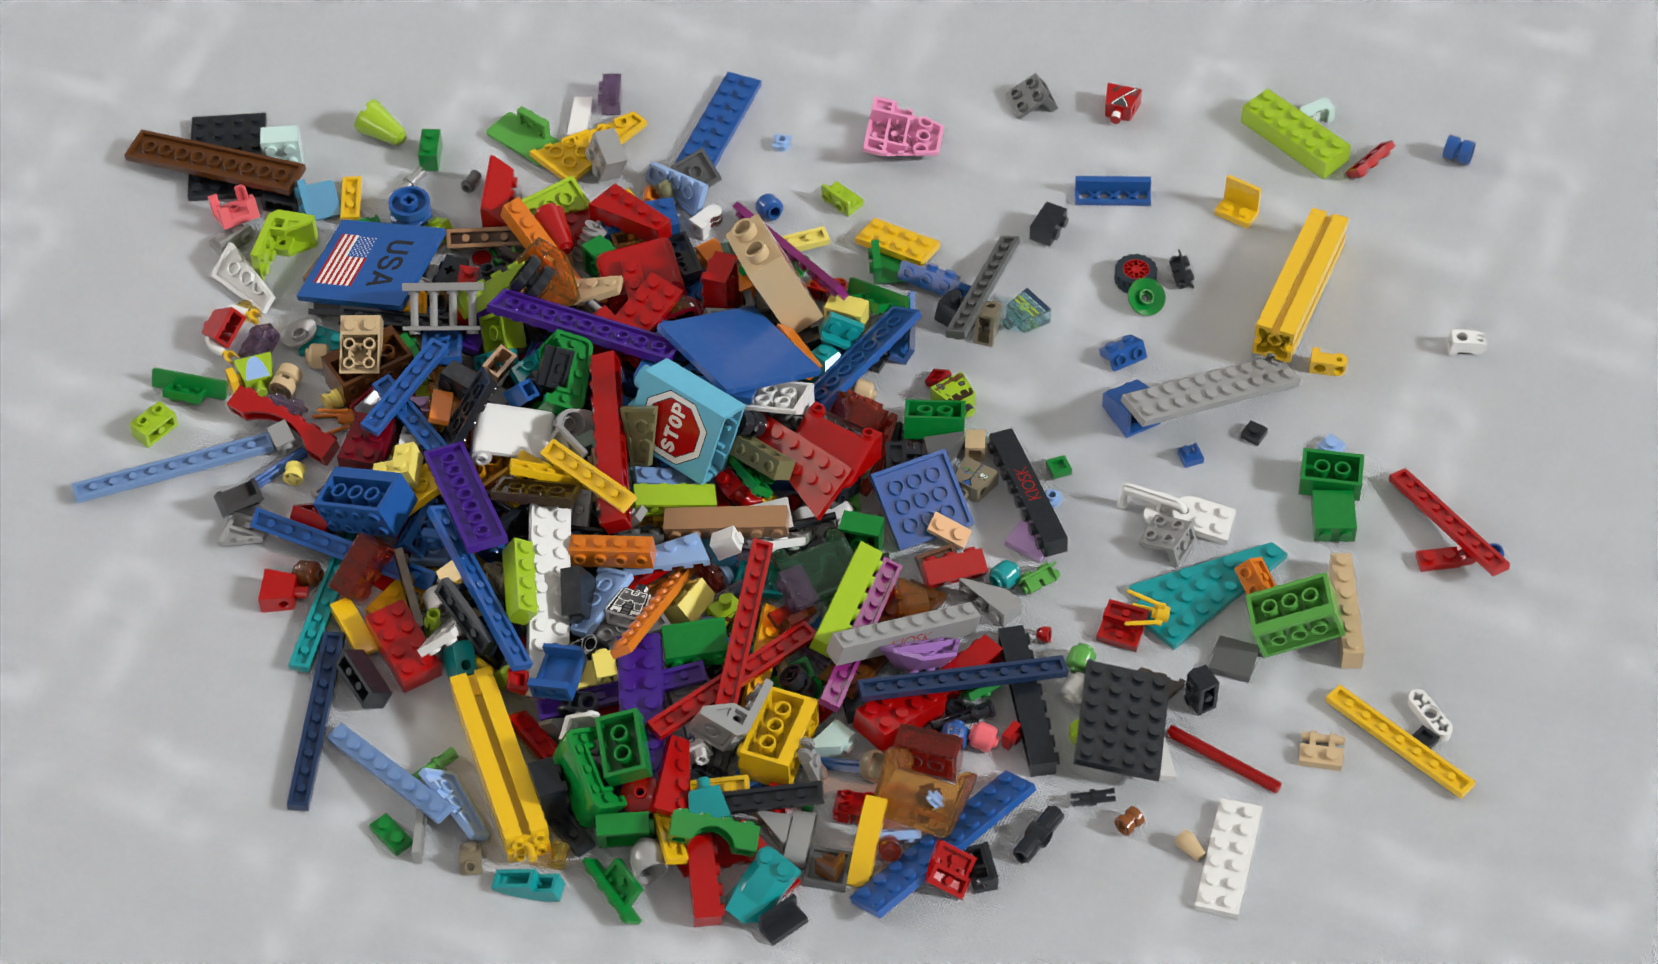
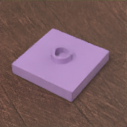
(1024, 543)

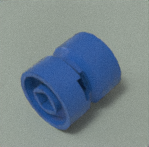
(1457, 149)

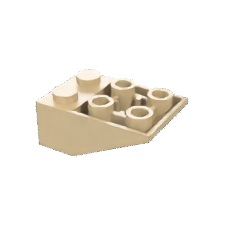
(360, 344)

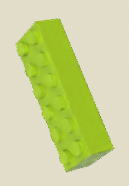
(1295, 133)

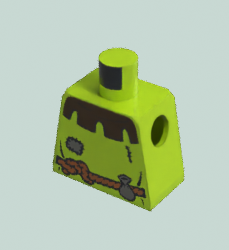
(956, 389)

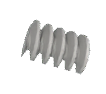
(592, 230)

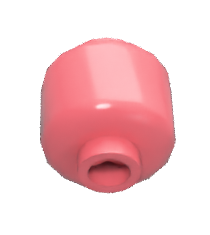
(983, 736)

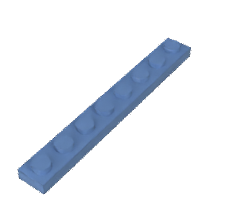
(390, 773)

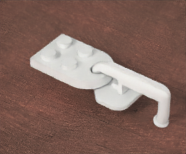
(1208, 518)

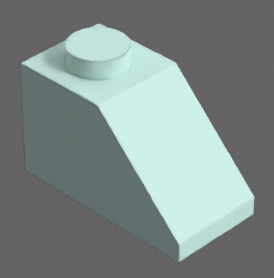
(835, 741)

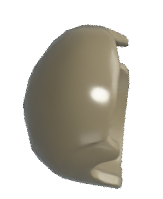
(871, 764)

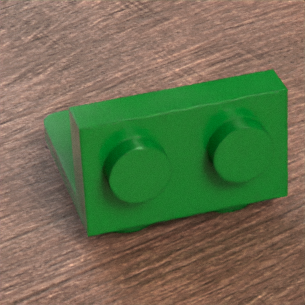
(882, 266)

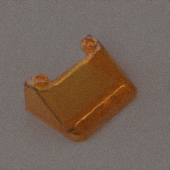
(907, 794)

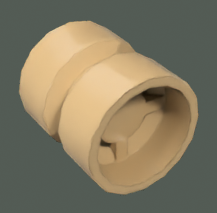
(286, 380)

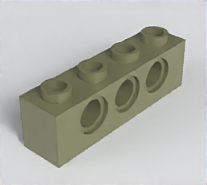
(762, 457)

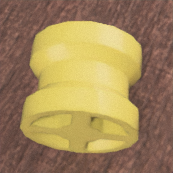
(332, 399)
(294, 473)

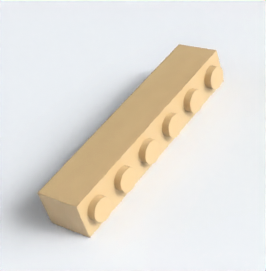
(1343, 580)

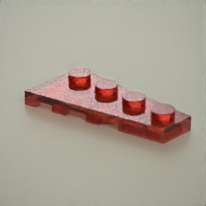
(887, 432)

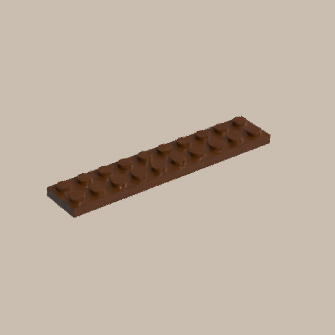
(215, 162)

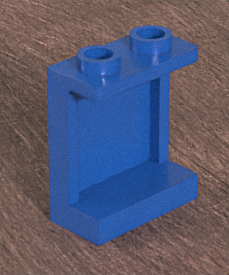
(559, 672)

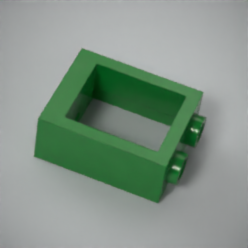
(623, 829)

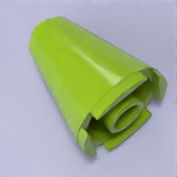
(380, 124)

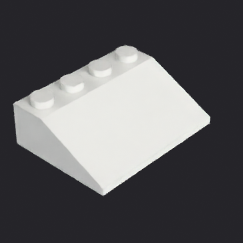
(784, 398)

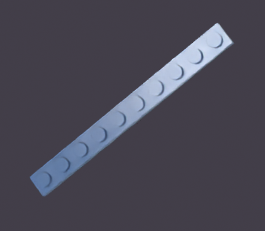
(172, 467)

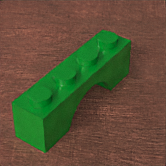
(740, 836)

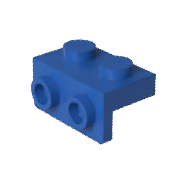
(1124, 352)

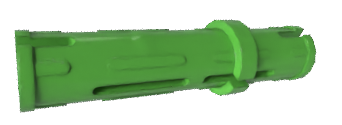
(439, 762)

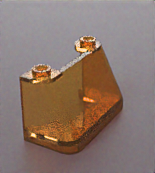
(563, 286)

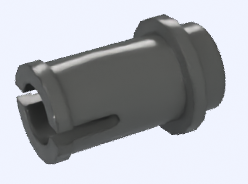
(469, 183)

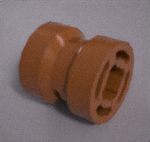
(1130, 820)

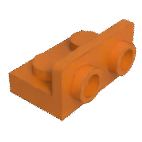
(1254, 575)

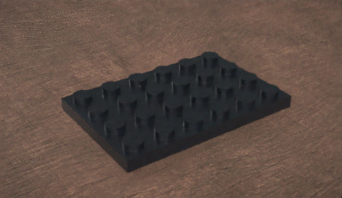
(228, 131)
(1122, 720)

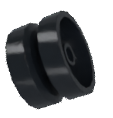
(529, 277)

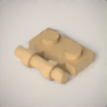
(1321, 756)

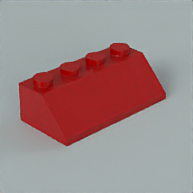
(497, 192)

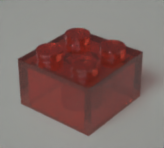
(859, 410)

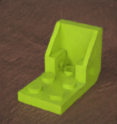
(292, 229)

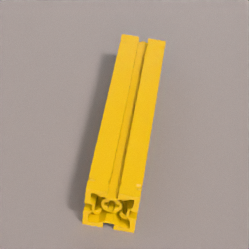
(1300, 285)
(500, 765)

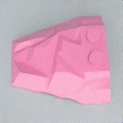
(899, 132)

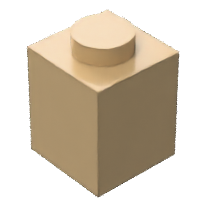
(975, 444)

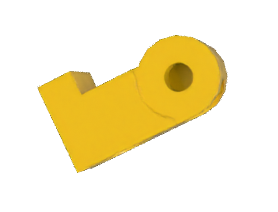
(1327, 363)

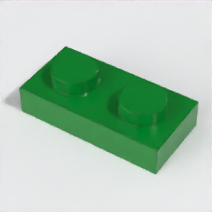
(391, 834)

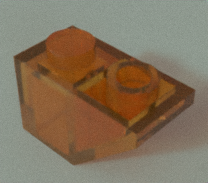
(912, 598)

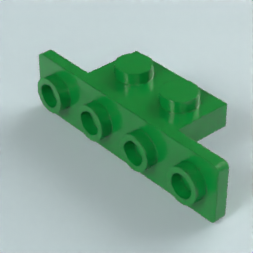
(879, 298)
(188, 387)
(618, 886)

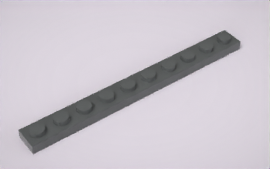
(982, 287)

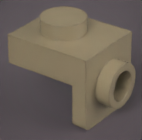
(470, 858)

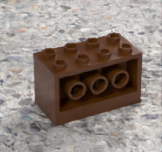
(394, 361)

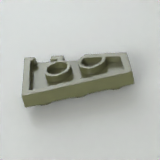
(640, 432)

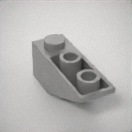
(994, 601)

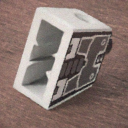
(627, 605)

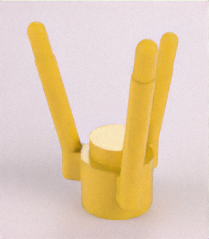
(1159, 611)

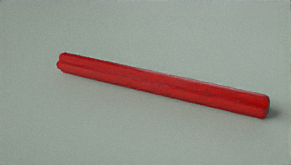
(1224, 759)

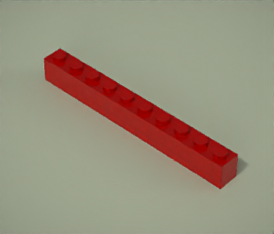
(609, 434)

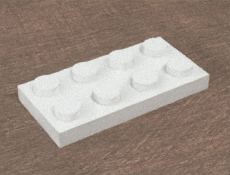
(445, 634)

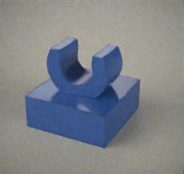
(1190, 455)

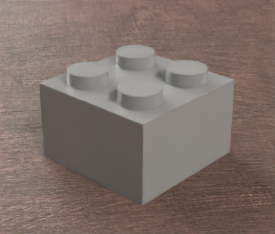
(606, 155)

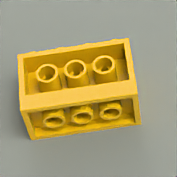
(775, 737)

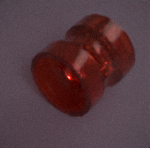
(893, 851)

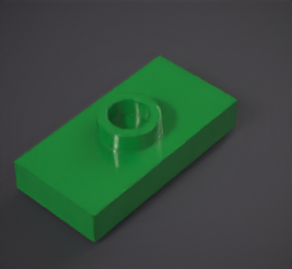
(972, 694)

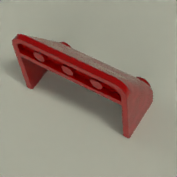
(655, 257)
(854, 450)

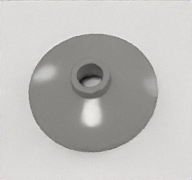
(298, 333)

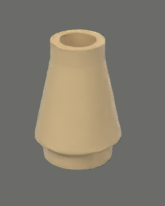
(1189, 844)

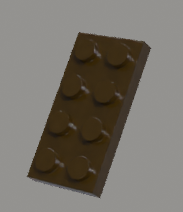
(536, 492)

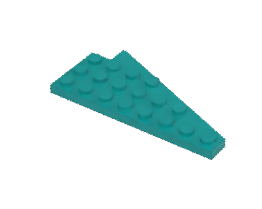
(1200, 592)

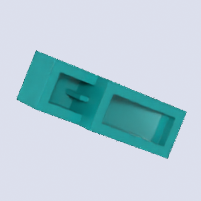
(529, 884)

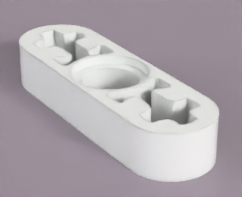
(1429, 706)

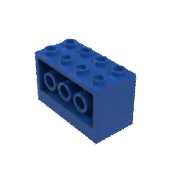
(365, 501)

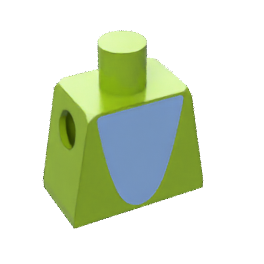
(256, 372)

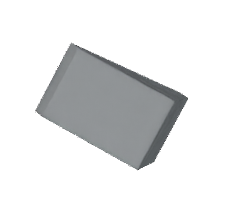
(776, 827)

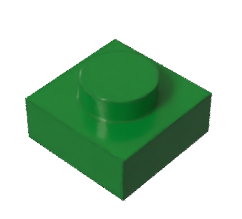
(1058, 467)

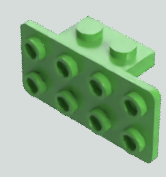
(522, 132)

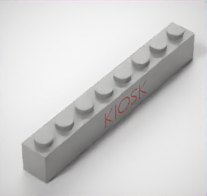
(865, 641)

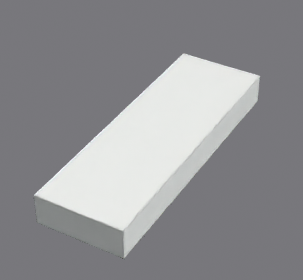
(580, 114)

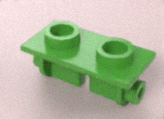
(1031, 580)

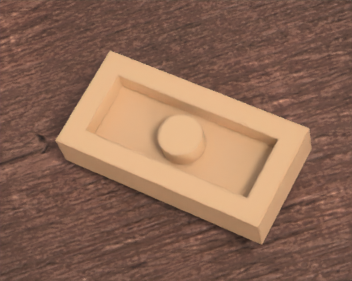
(948, 530)

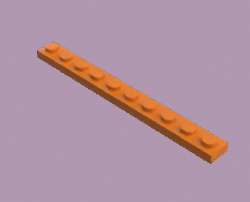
(652, 611)

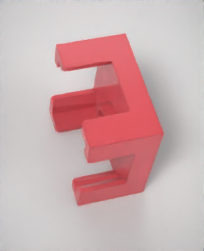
(235, 212)

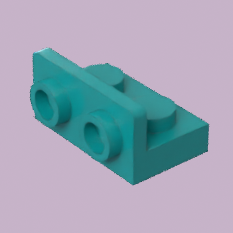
(840, 330)

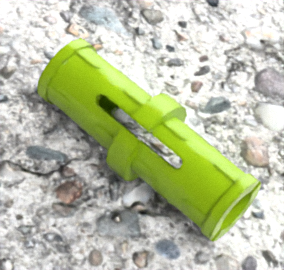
(431, 622)

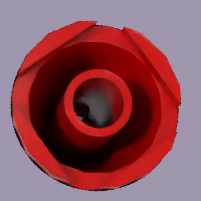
(555, 223)

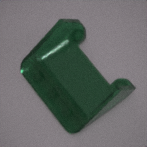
(822, 563)

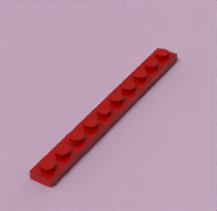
(744, 622)
(757, 664)

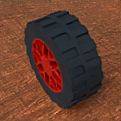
(1132, 268)

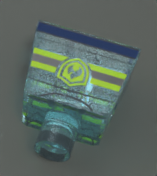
(1026, 312)

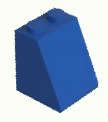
(1119, 413)

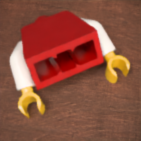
(223, 327)

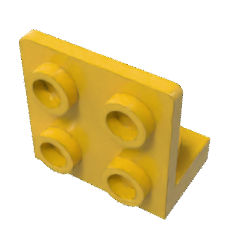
(1239, 202)

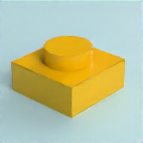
(234, 380)

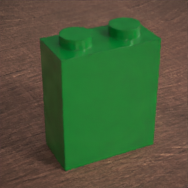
(1333, 515)

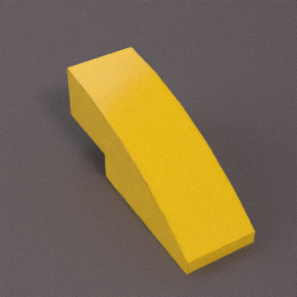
(353, 626)

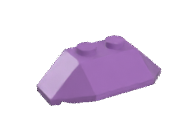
(922, 654)

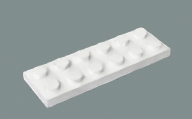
(1228, 858)

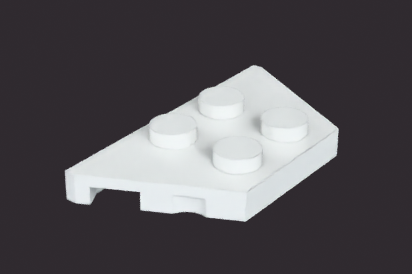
(792, 542)

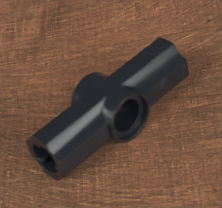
(1038, 834)

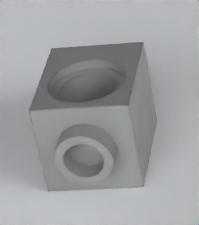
(282, 437)

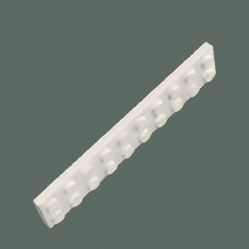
(551, 539)

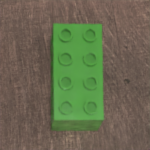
(1295, 615)

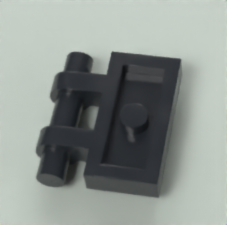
(897, 453)

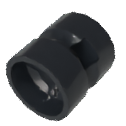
(752, 424)
(796, 680)

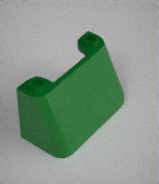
(575, 390)
(582, 778)

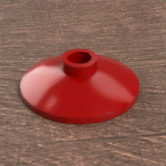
(643, 802)

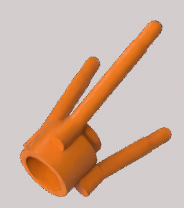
(344, 417)

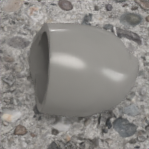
(647, 854)

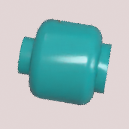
(1005, 574)

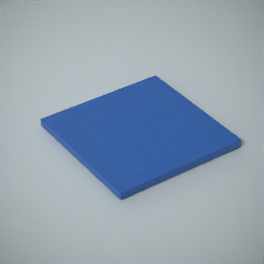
(738, 350)

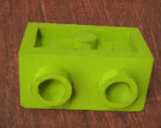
(841, 198)

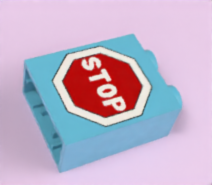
(693, 419)

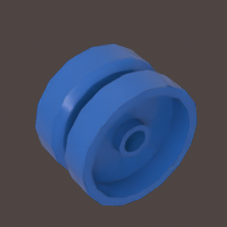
(410, 206)

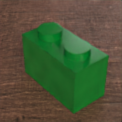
(430, 149)

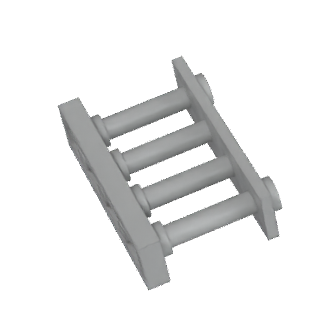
(433, 290)

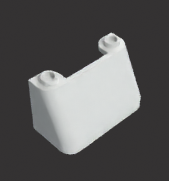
(508, 430)

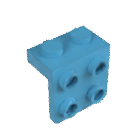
(318, 199)

